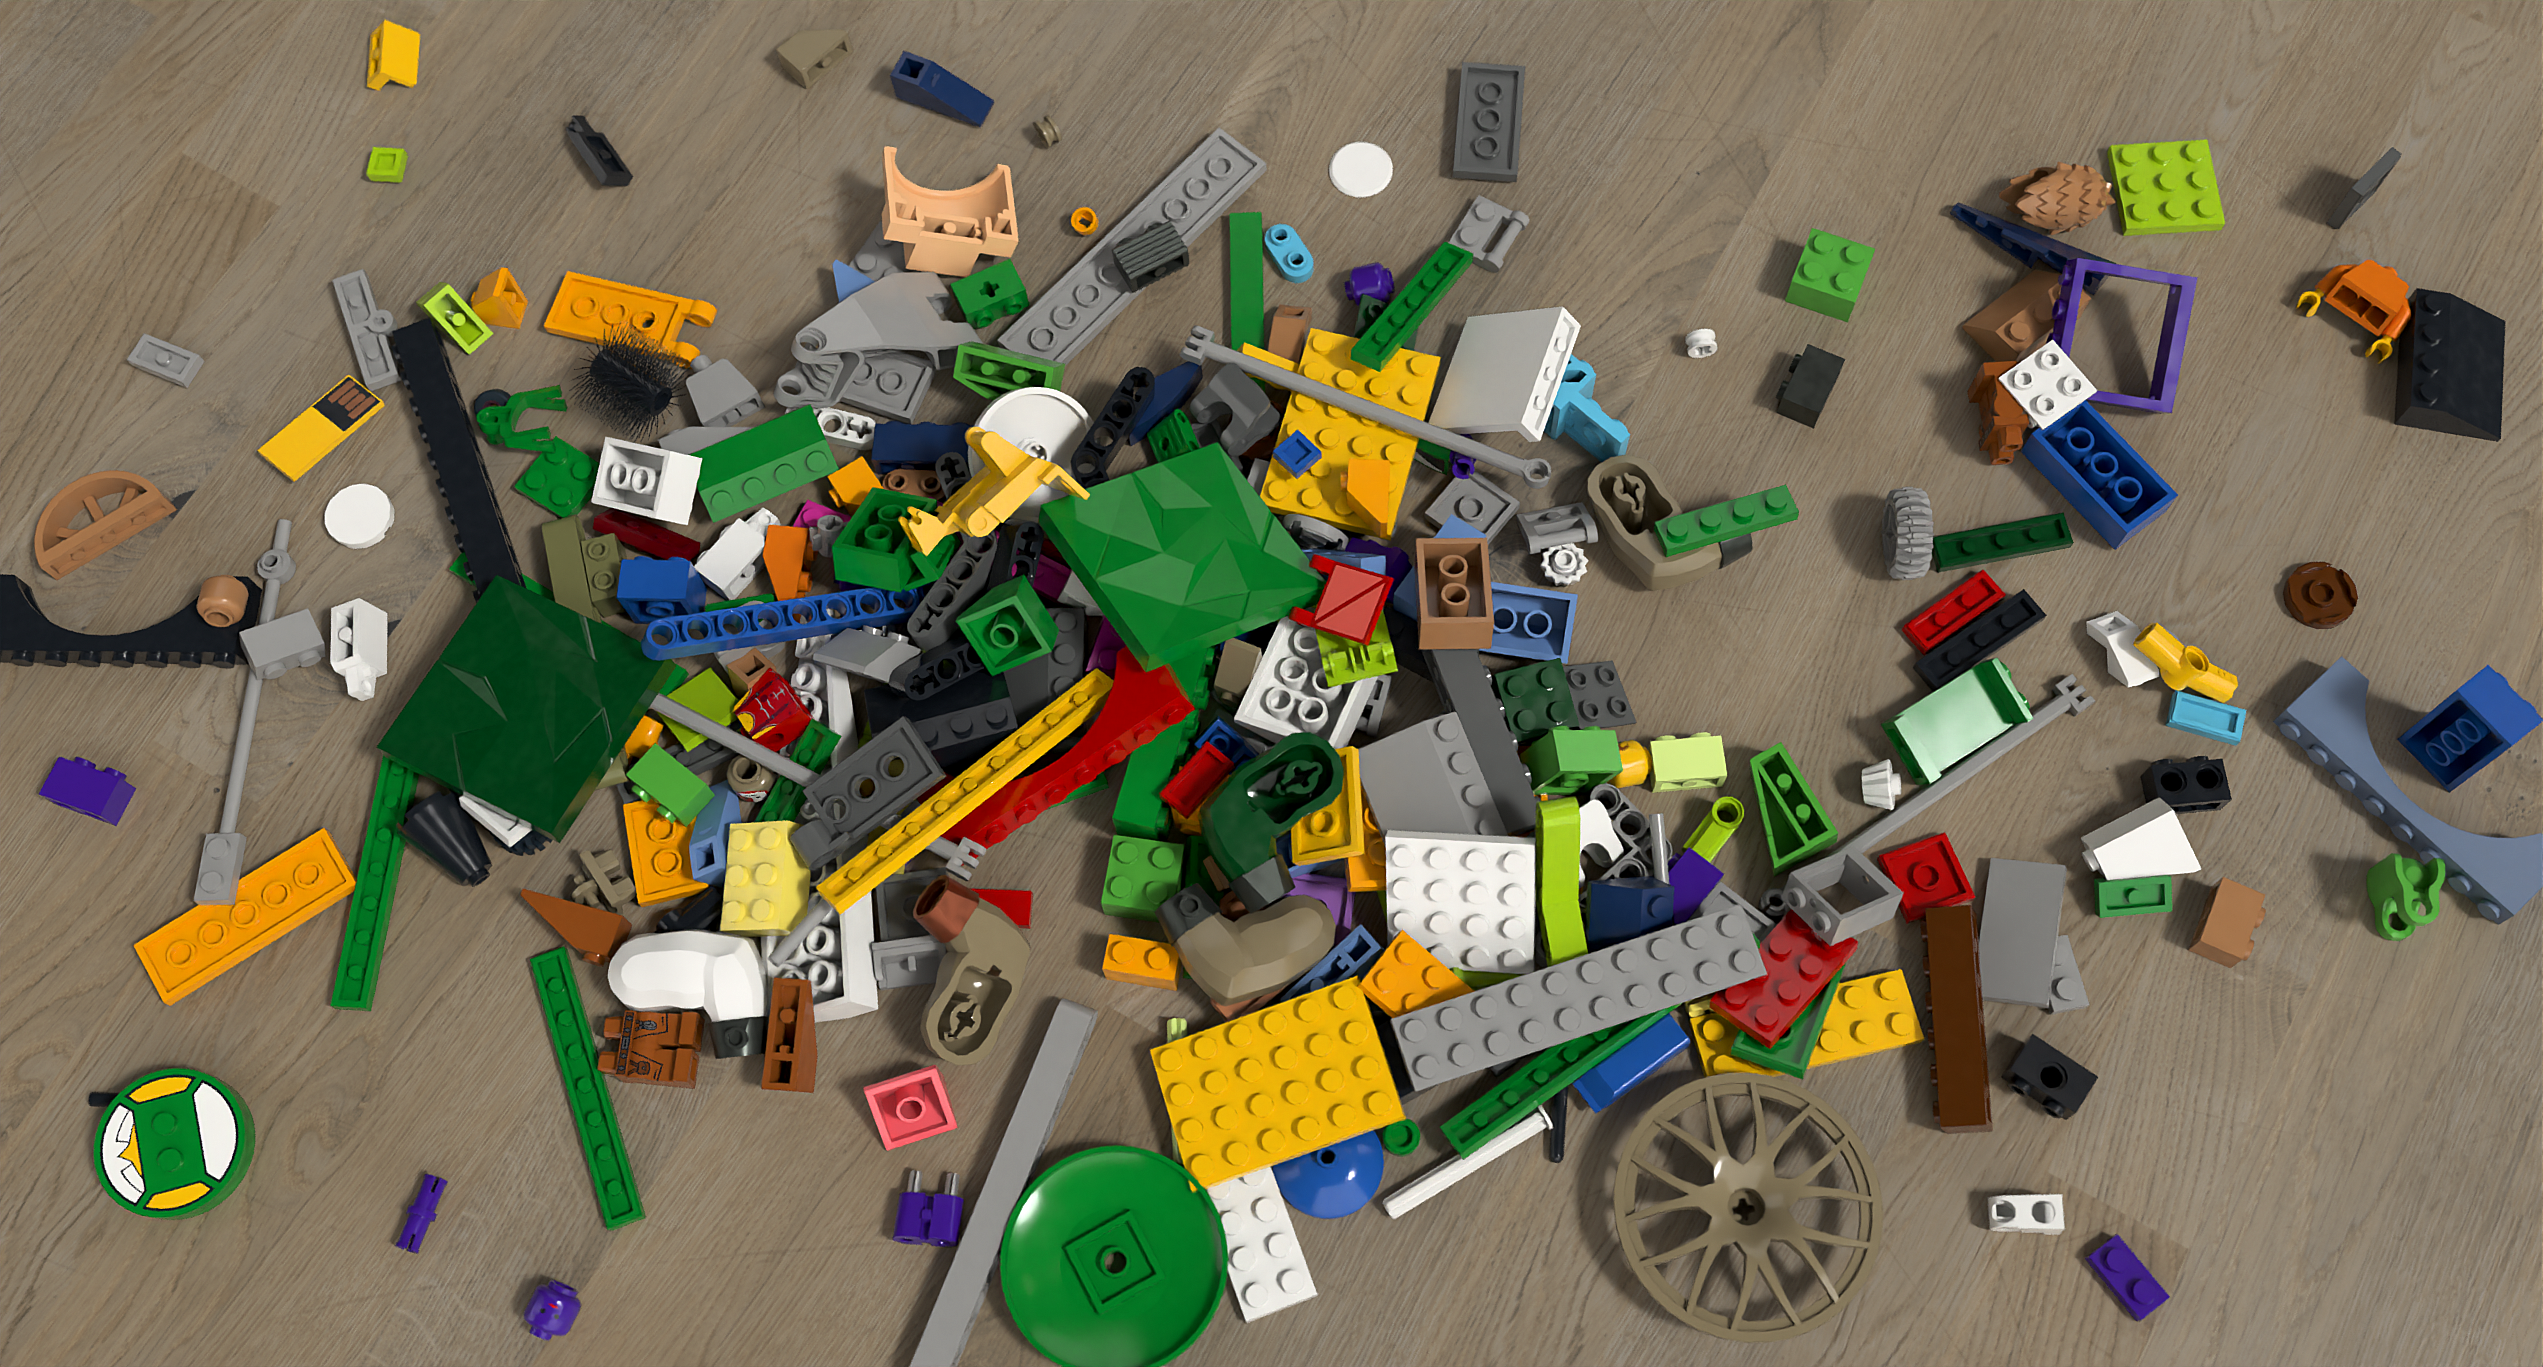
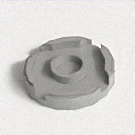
(1314, 533)

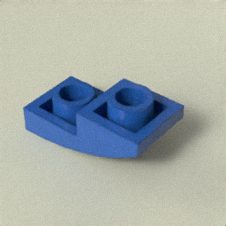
(1227, 742)

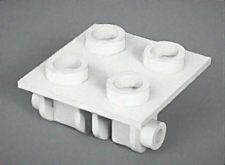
(2047, 385)

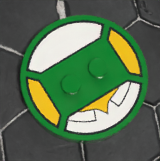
(174, 1144)

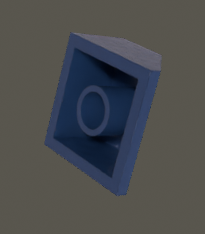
(1626, 910)

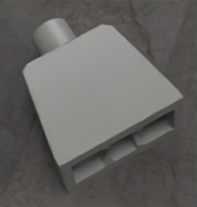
(721, 393)

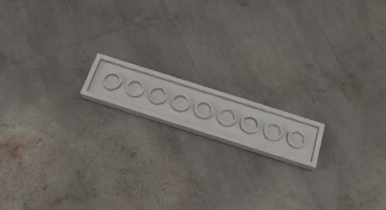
(1094, 288)
(1577, 997)

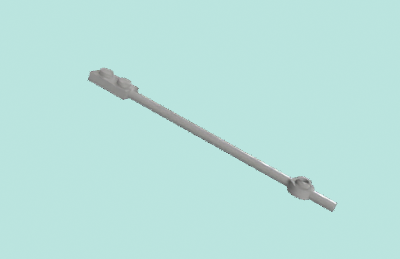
(225, 850)

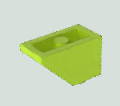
(454, 317)

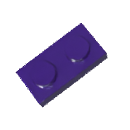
(2127, 1278)

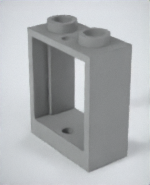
(1850, 868)

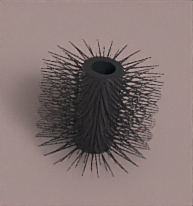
(630, 382)

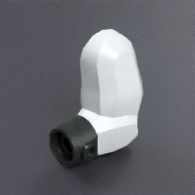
(698, 973)

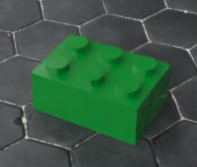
(873, 543)

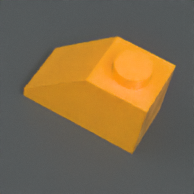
(499, 300)
(852, 485)
(1368, 491)

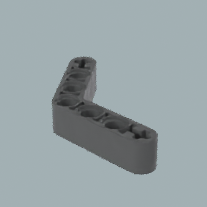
(931, 621)

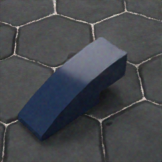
(1171, 393)

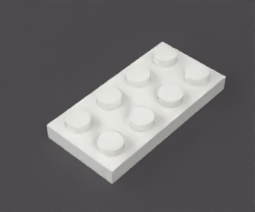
(1261, 1245)

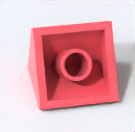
(911, 1107)

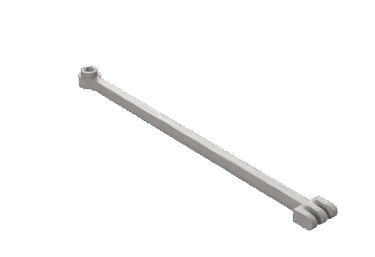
(1203, 346)
(1955, 777)
(948, 850)

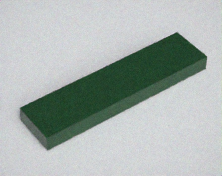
(2001, 542)

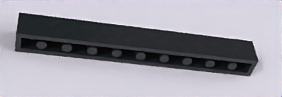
(456, 456)

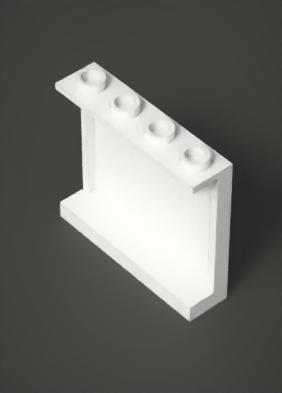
(1506, 372)

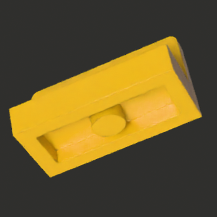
(393, 55)

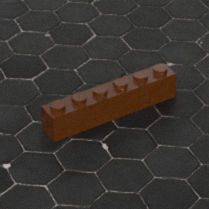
(1957, 1020)

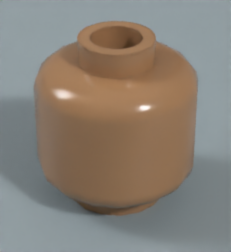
(222, 600)

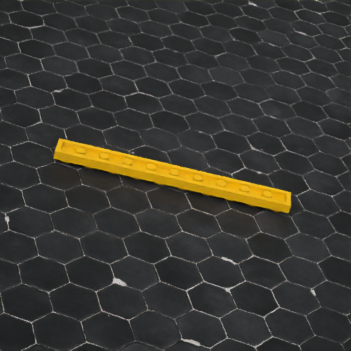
(966, 792)

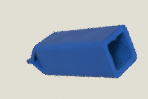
(1632, 1063)

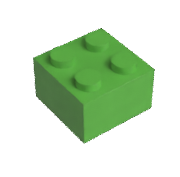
(1829, 274)
(1572, 760)
(1141, 877)

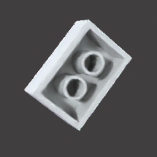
(646, 480)

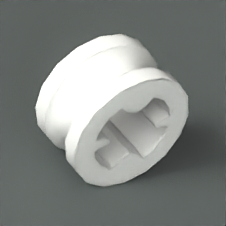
(1701, 343)

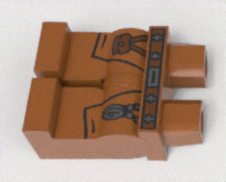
(1999, 411)
(654, 1048)

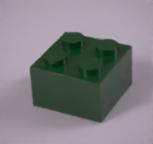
(1535, 699)

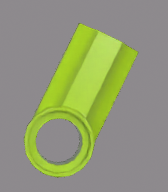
(1713, 832)

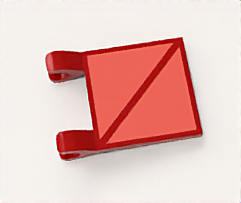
(1348, 601)

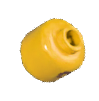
(1635, 763)

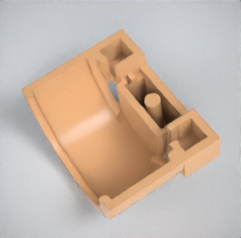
(951, 227)

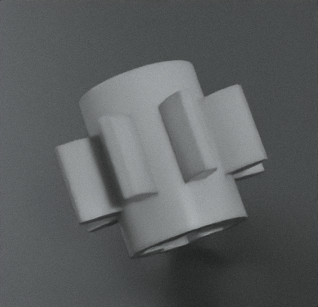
(826, 533)

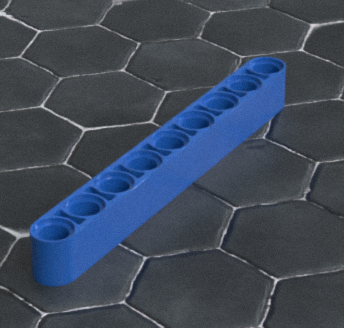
(781, 618)

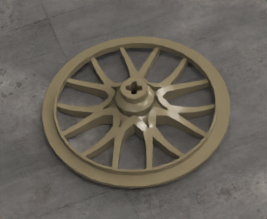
(1760, 1191)

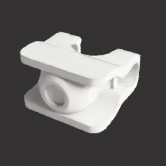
(1597, 837)

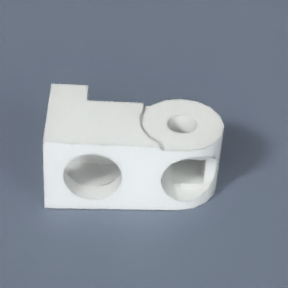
(2027, 1213)

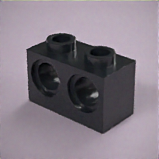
(2188, 794)

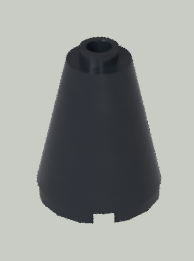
(447, 838)

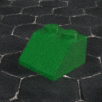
(1009, 626)

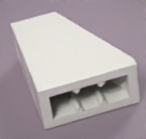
(2140, 845)

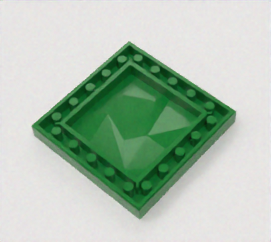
(1181, 555)

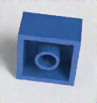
(660, 588)

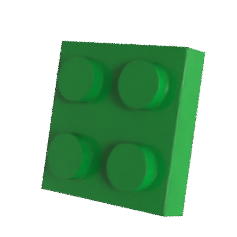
(560, 480)

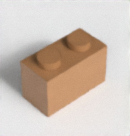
(2228, 923)

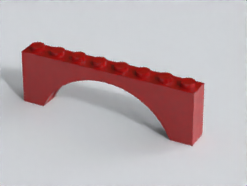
(1133, 715)

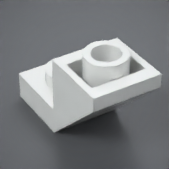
(2123, 658)

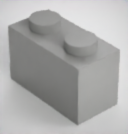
(282, 645)

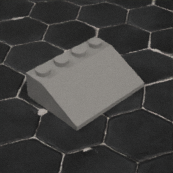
(1428, 782)

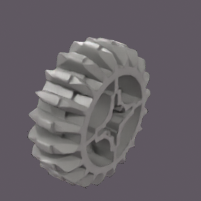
(1907, 533)

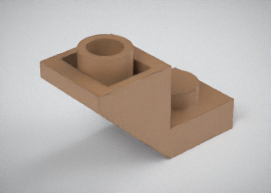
(1289, 331)

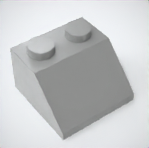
(867, 652)

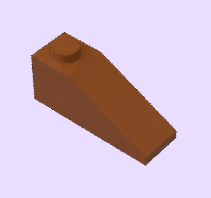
(588, 929)
(791, 1038)

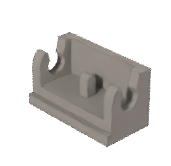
(907, 961)

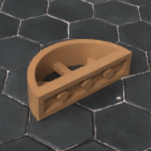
(107, 531)

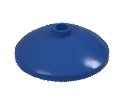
(1337, 1187)

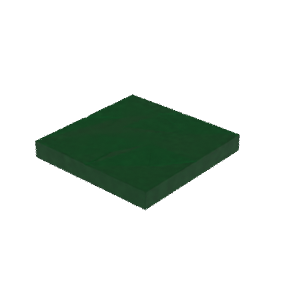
(526, 708)

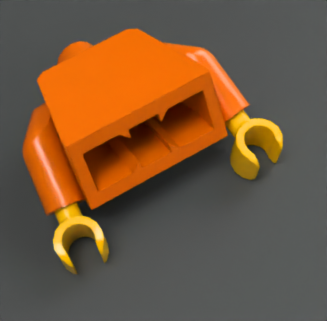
(2367, 295)

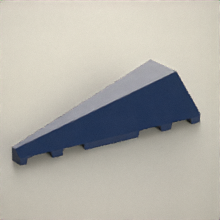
(2028, 245)

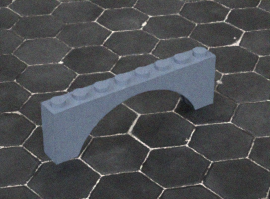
(2333, 731)

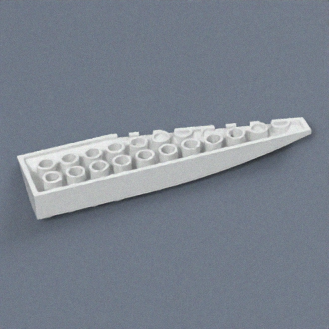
(839, 949)

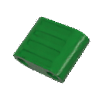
(1172, 437)

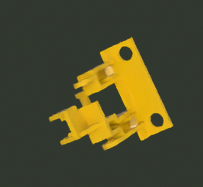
(990, 494)

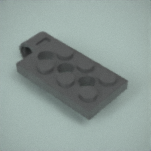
(828, 838)

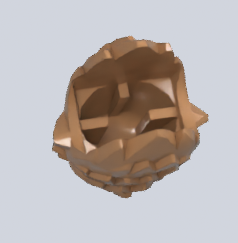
(2058, 196)

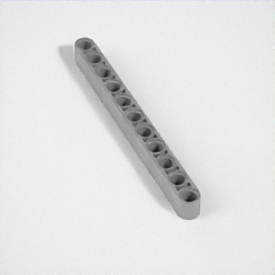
(1006, 1183)

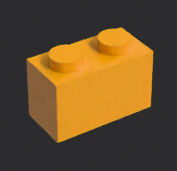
(1142, 962)

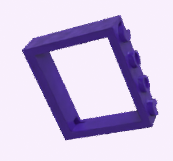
(2172, 334)

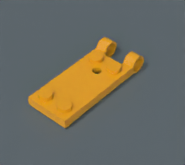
(593, 304)

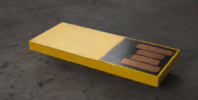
(321, 428)

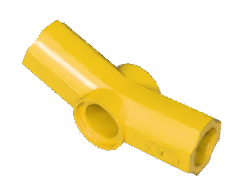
(2184, 665)

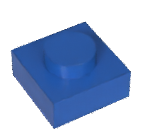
(1297, 454)

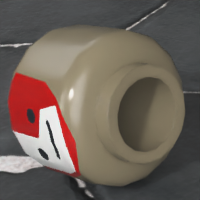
(750, 779)

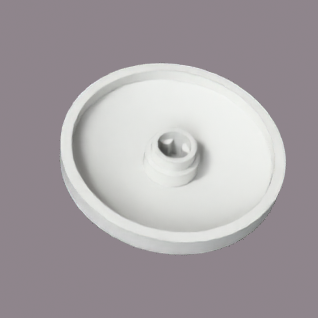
(1043, 426)

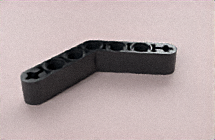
(1109, 425)
(954, 651)

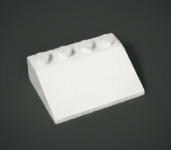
(1293, 692)

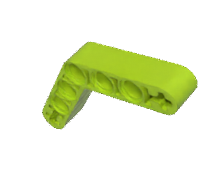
(1558, 879)

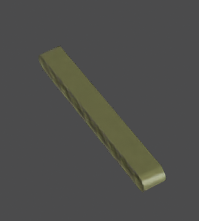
(572, 590)

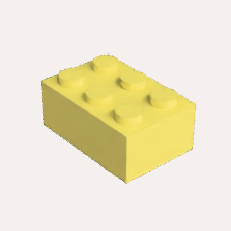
(764, 880)

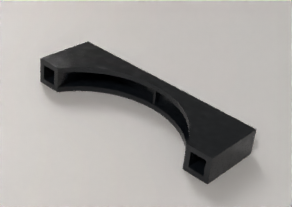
(180, 639)

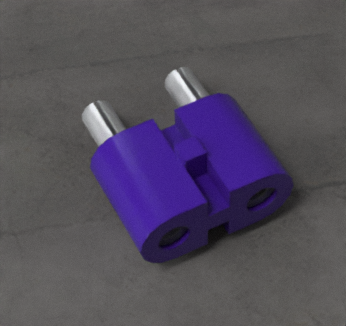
(929, 1218)

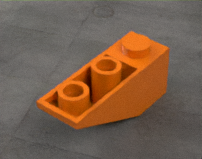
(788, 561)

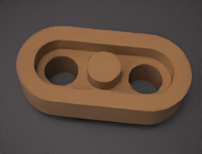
(915, 483)

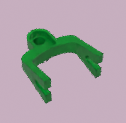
(501, 421)

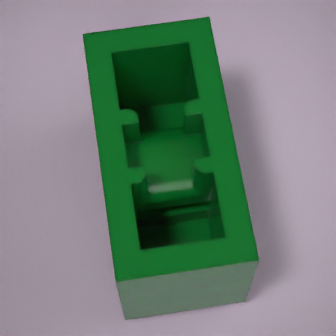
(990, 294)

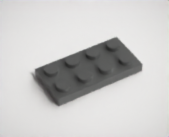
(1489, 122)

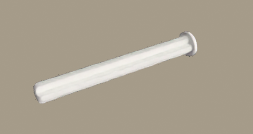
(1457, 1168)

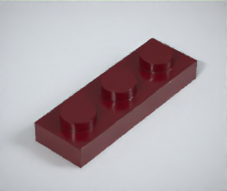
(645, 535)

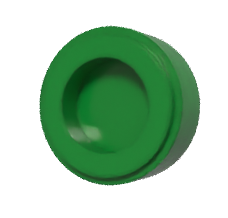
(1401, 1138)

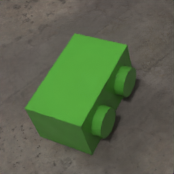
(670, 785)

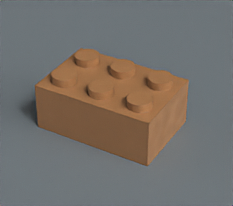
(1453, 593)

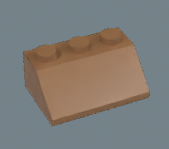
(2020, 318)

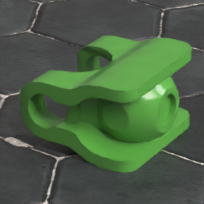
(2399, 888)

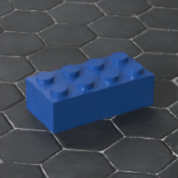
(2099, 474)
(2470, 728)

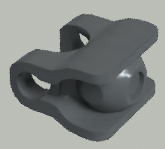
(1240, 396)

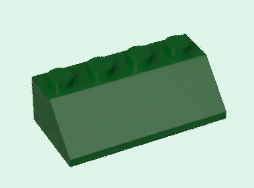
(763, 463)

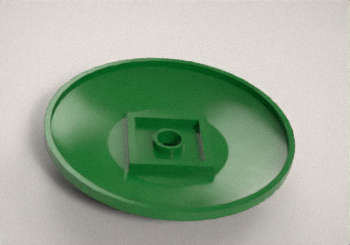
(1101, 1206)

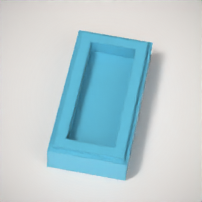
(2206, 717)

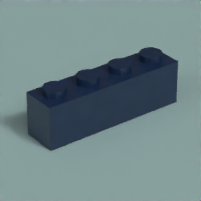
(916, 445)

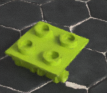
(1352, 661)

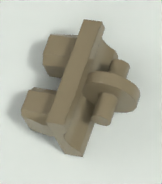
(597, 870)

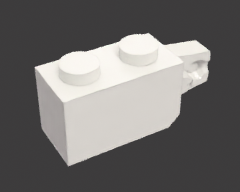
(736, 555)
(359, 646)

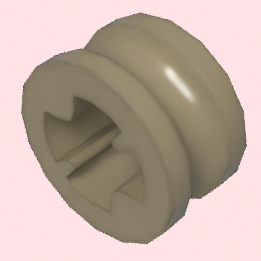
(1047, 131)

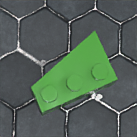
(998, 370)
(1788, 810)

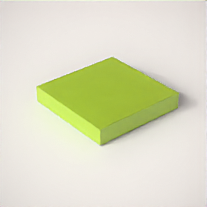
(706, 696)

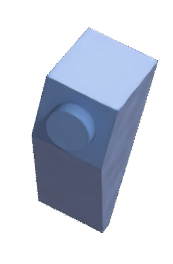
(1348, 959)

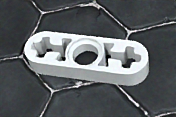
(843, 435)

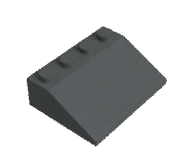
(1049, 676)

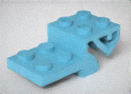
(1582, 416)

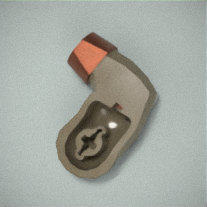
(977, 974)

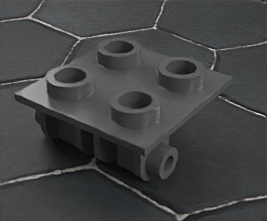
(1598, 695)

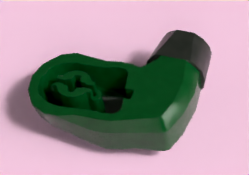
(1262, 804)

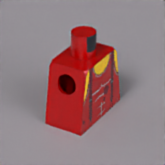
(772, 712)

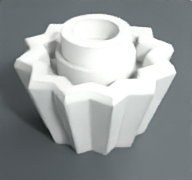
(1564, 564)
(1880, 785)

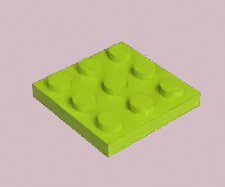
(2165, 187)

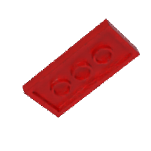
(1796, 969)

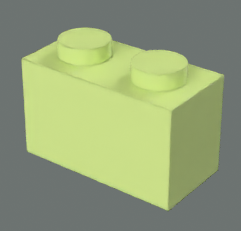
(1687, 762)

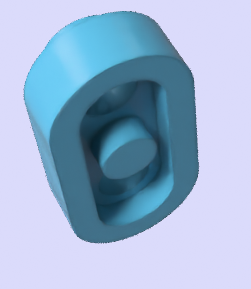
(1288, 250)

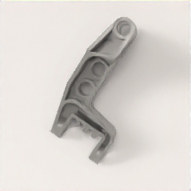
(877, 320)

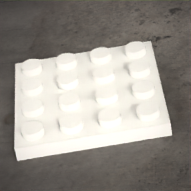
(1464, 898)

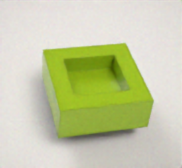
(387, 164)

